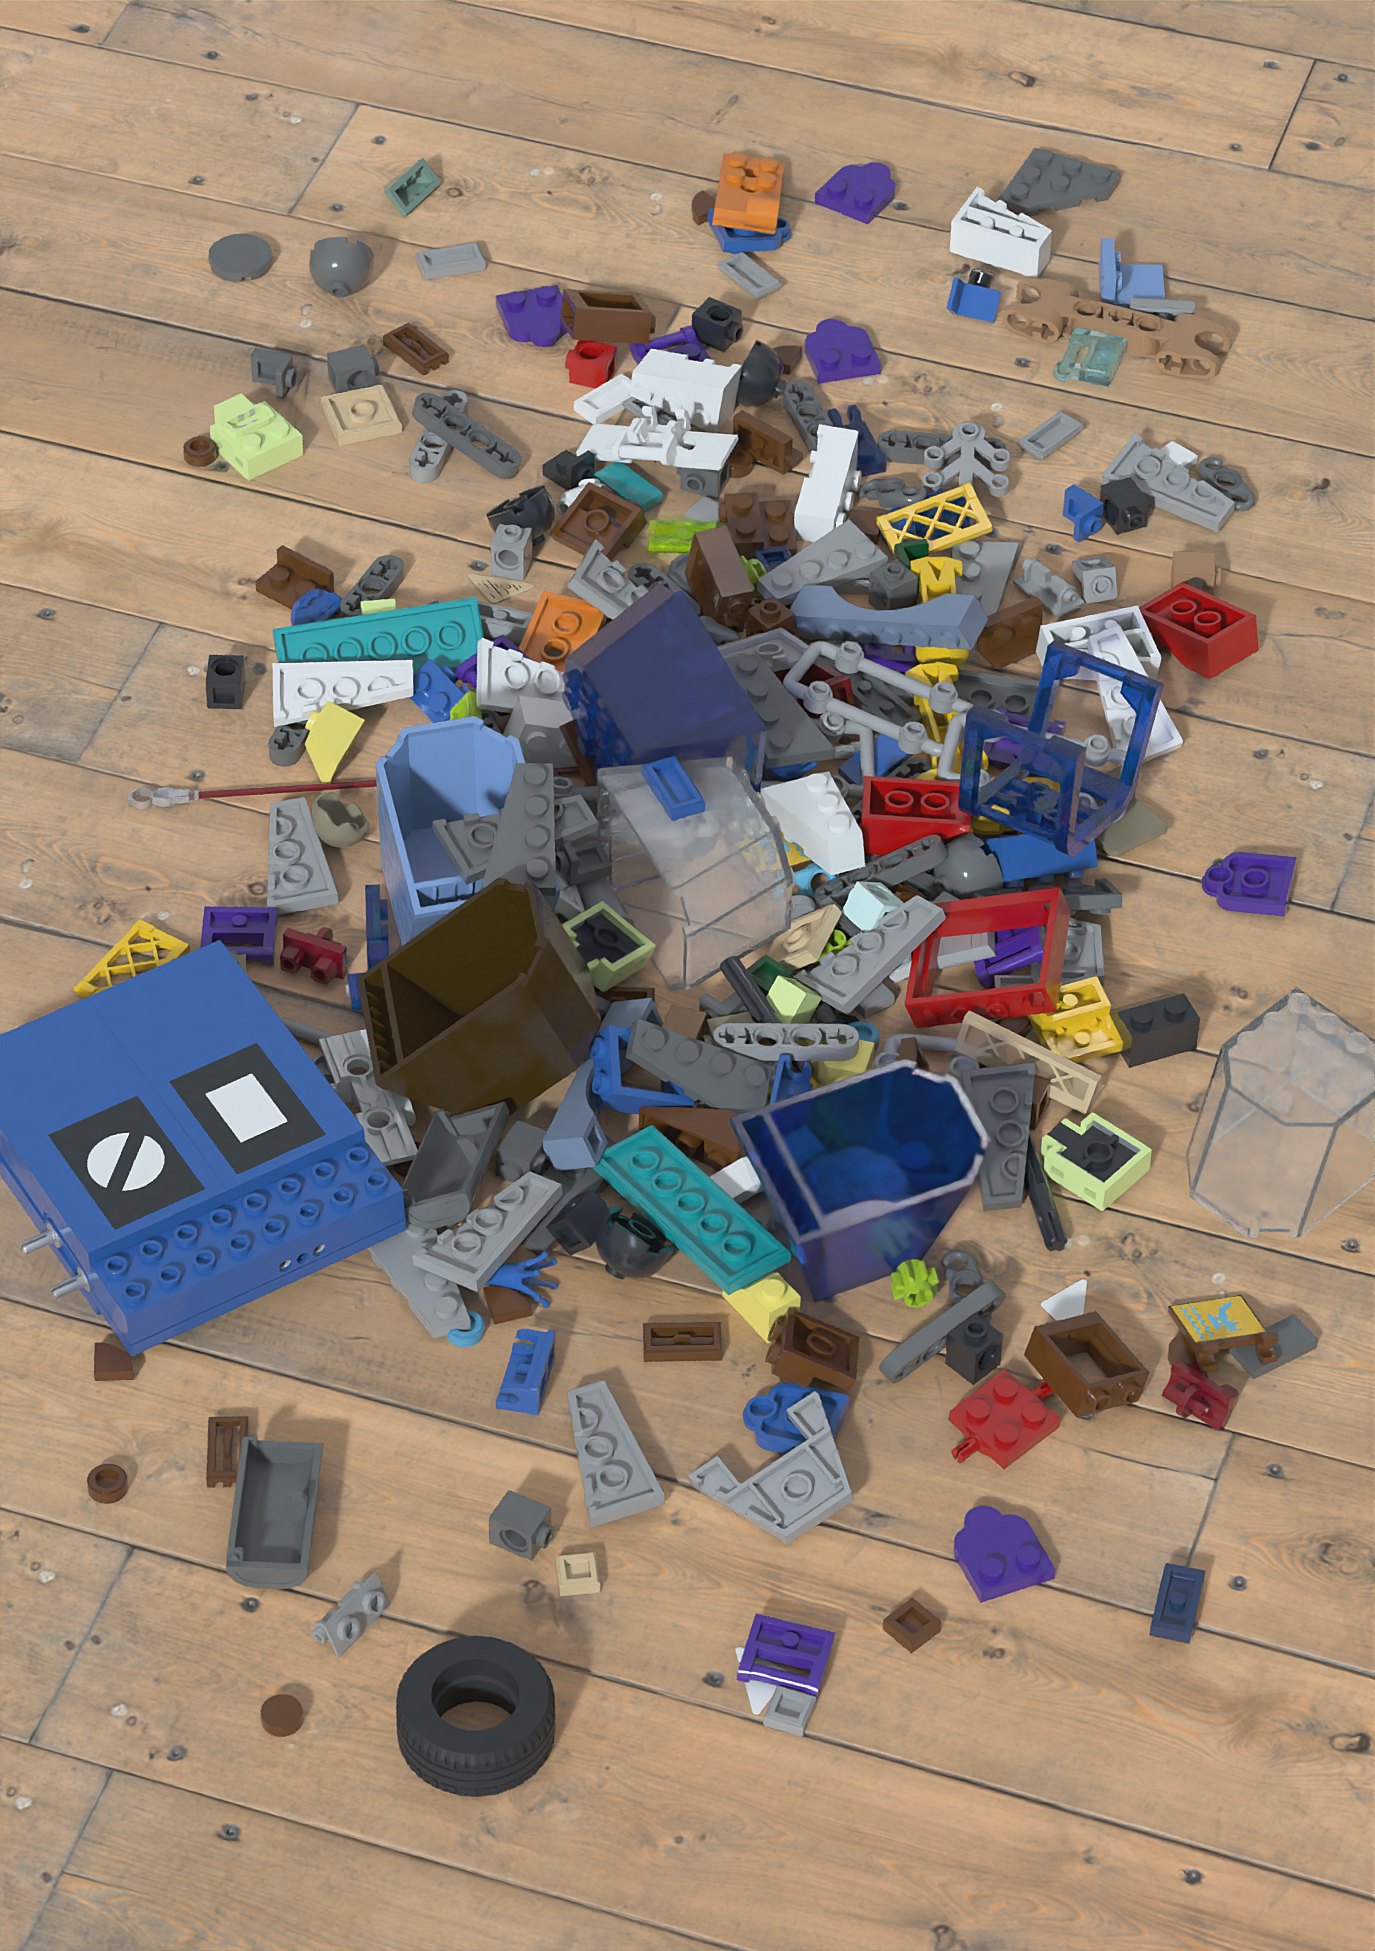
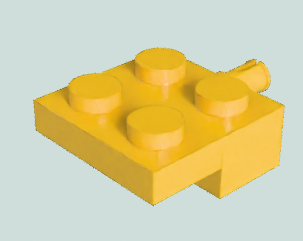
(1081, 1023)

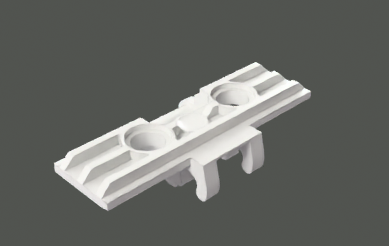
(656, 442)
(383, 1113)

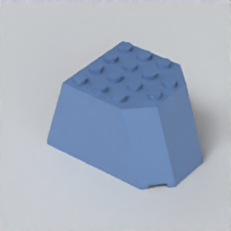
(429, 777)

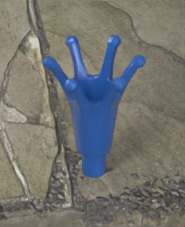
(521, 1277)

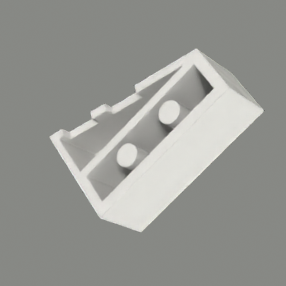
(1000, 237)
(680, 383)
(830, 484)
(1077, 631)
(537, 728)
(818, 821)

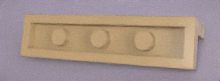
(1001, 1047)

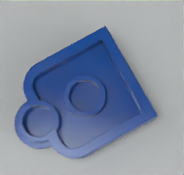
(739, 240)
(770, 1419)

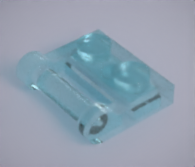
(1100, 360)

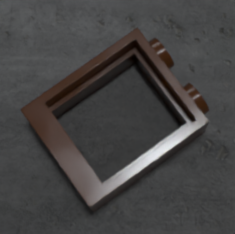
(606, 316)
(719, 578)
(1088, 1333)

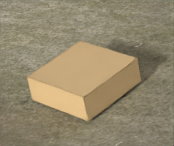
(577, 1574)

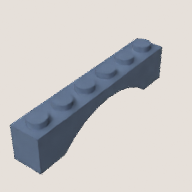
(944, 622)
(575, 1132)

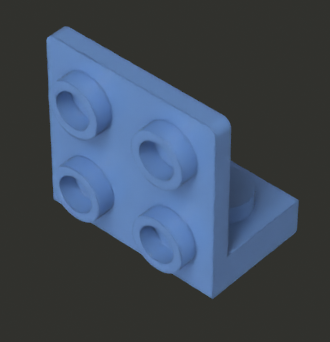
(1126, 281)

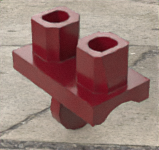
(316, 952)
(1199, 1395)

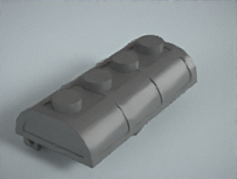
(451, 1165)
(273, 1513)

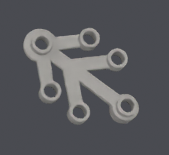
(967, 438)

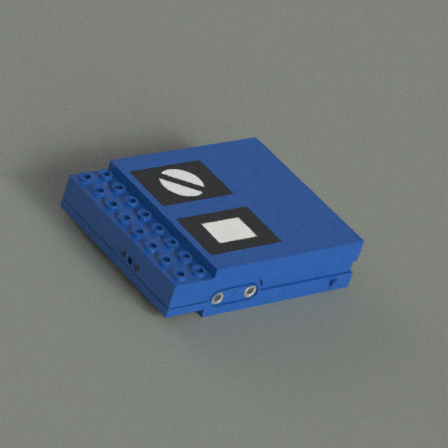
(183, 1149)

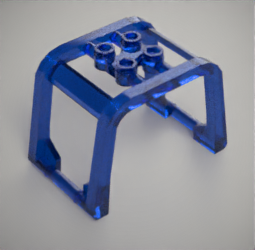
(1056, 760)

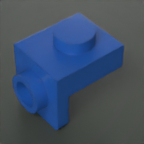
(1083, 511)

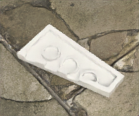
(351, 685)

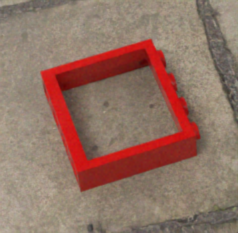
(984, 916)

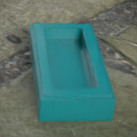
(629, 485)

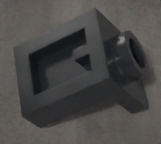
(569, 469)

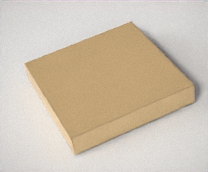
(361, 415)
(805, 939)

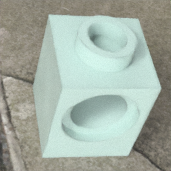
(868, 904)

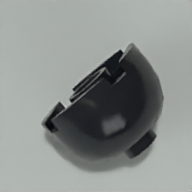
(760, 376)
(530, 510)
(631, 1245)

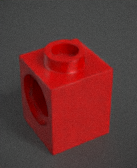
(591, 363)

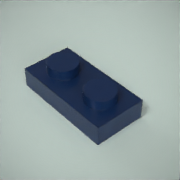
(1177, 1603)

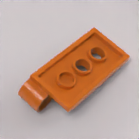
(748, 193)
(560, 625)

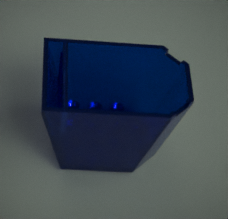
(660, 690)
(863, 1170)

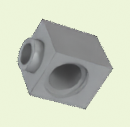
(511, 552)

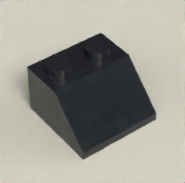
(1156, 1028)

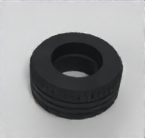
(475, 1760)

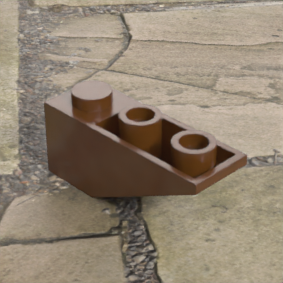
(696, 1132)

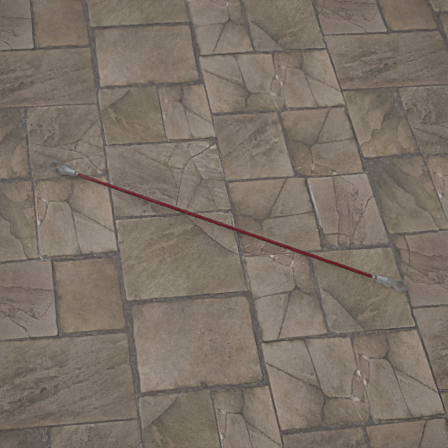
(169, 797)

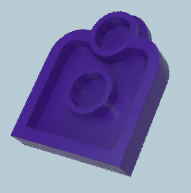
(858, 191)
(532, 315)
(840, 352)
(1252, 883)
(1000, 1553)

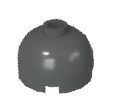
(340, 265)
(967, 869)

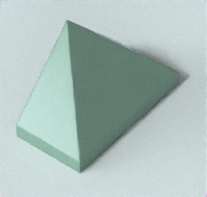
(411, 186)

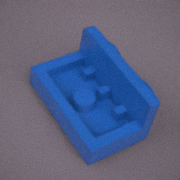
(436, 691)

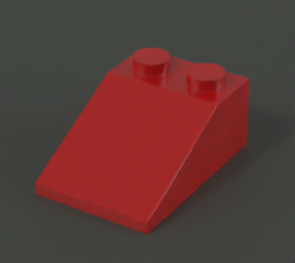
(1201, 629)
(907, 810)

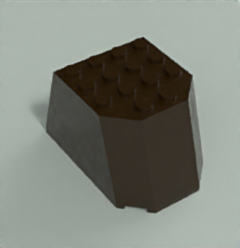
(481, 1005)

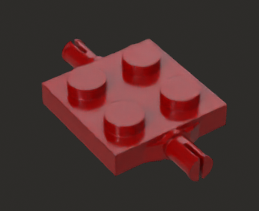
(1003, 1420)

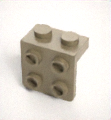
(1133, 830)

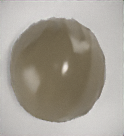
(337, 822)

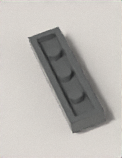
(876, 697)

